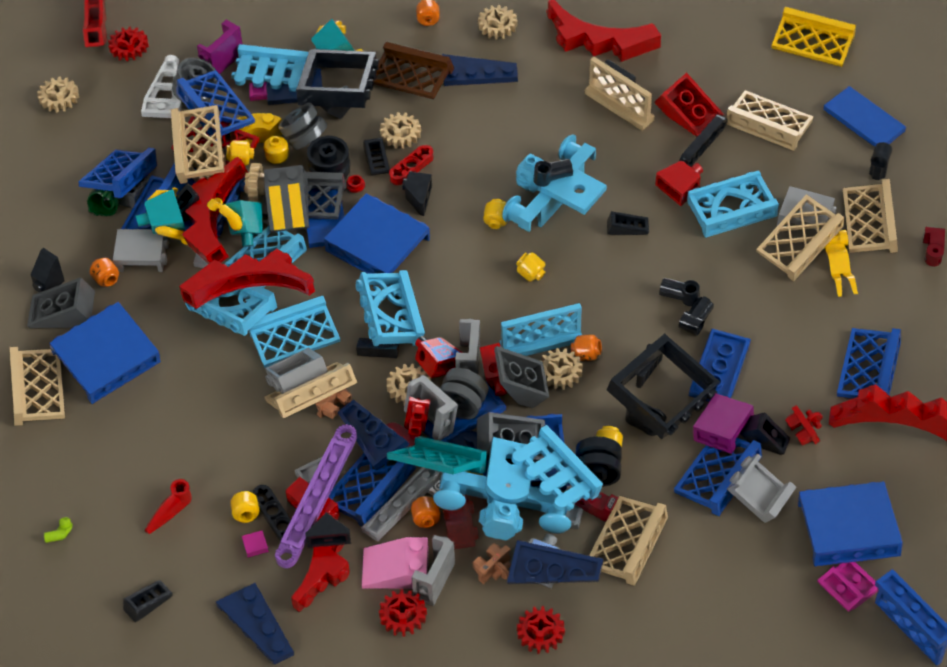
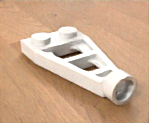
(158, 106)

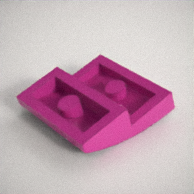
(848, 585)

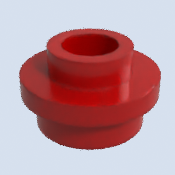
(355, 183)

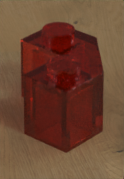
(460, 525)

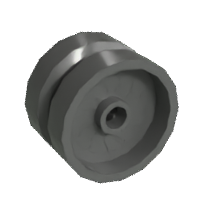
(190, 69)
(302, 126)
(466, 390)

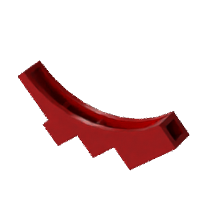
(94, 23)
(598, 39)
(203, 235)
(246, 272)
(904, 409)
(326, 563)

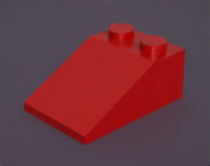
(688, 105)

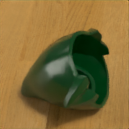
(102, 203)

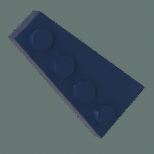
(253, 616)

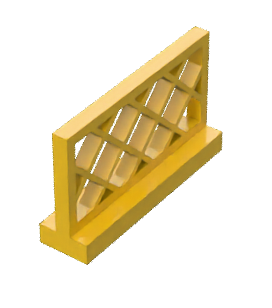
(817, 25)

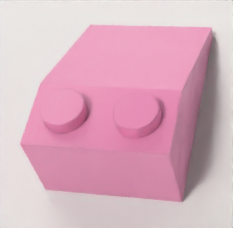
(394, 563)

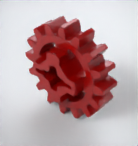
(128, 43)
(391, 615)
(530, 634)

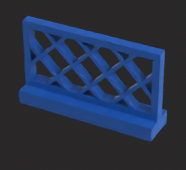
(193, 101)
(121, 169)
(887, 363)
(382, 489)
(721, 496)
(918, 618)

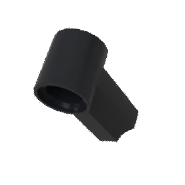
(880, 160)
(546, 171)
(685, 291)
(694, 319)

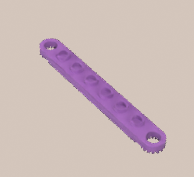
(315, 495)

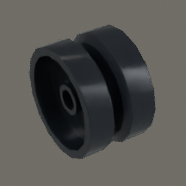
(329, 155)
(602, 458)

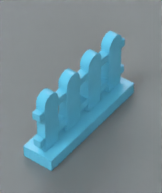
(266, 58)
(568, 465)

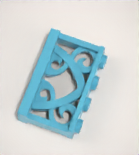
(739, 188)
(400, 286)
(256, 298)

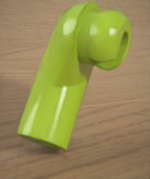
(61, 532)

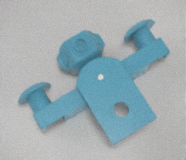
(558, 191)
(504, 489)

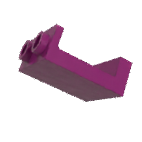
(224, 49)
(722, 422)

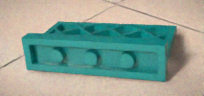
(441, 456)

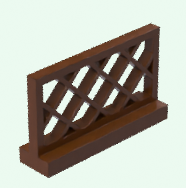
(417, 59)

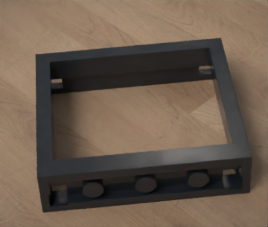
(337, 96)
(683, 361)

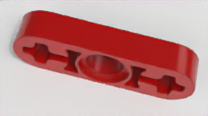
(413, 157)

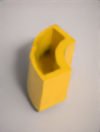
(264, 127)

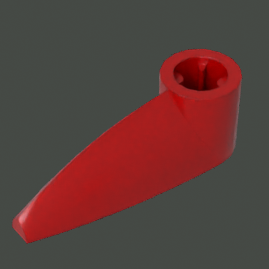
(171, 506)

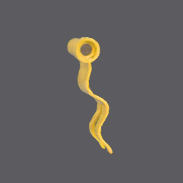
(840, 262)

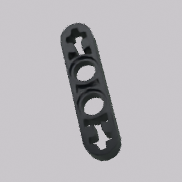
(704, 140)
(276, 519)

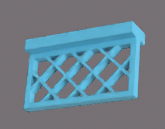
(294, 247)
(288, 316)
(549, 337)

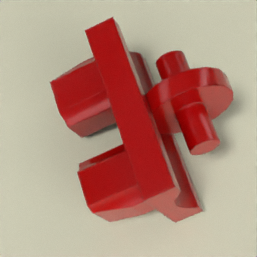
(416, 415)
(808, 433)

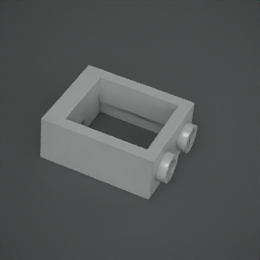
(295, 370)

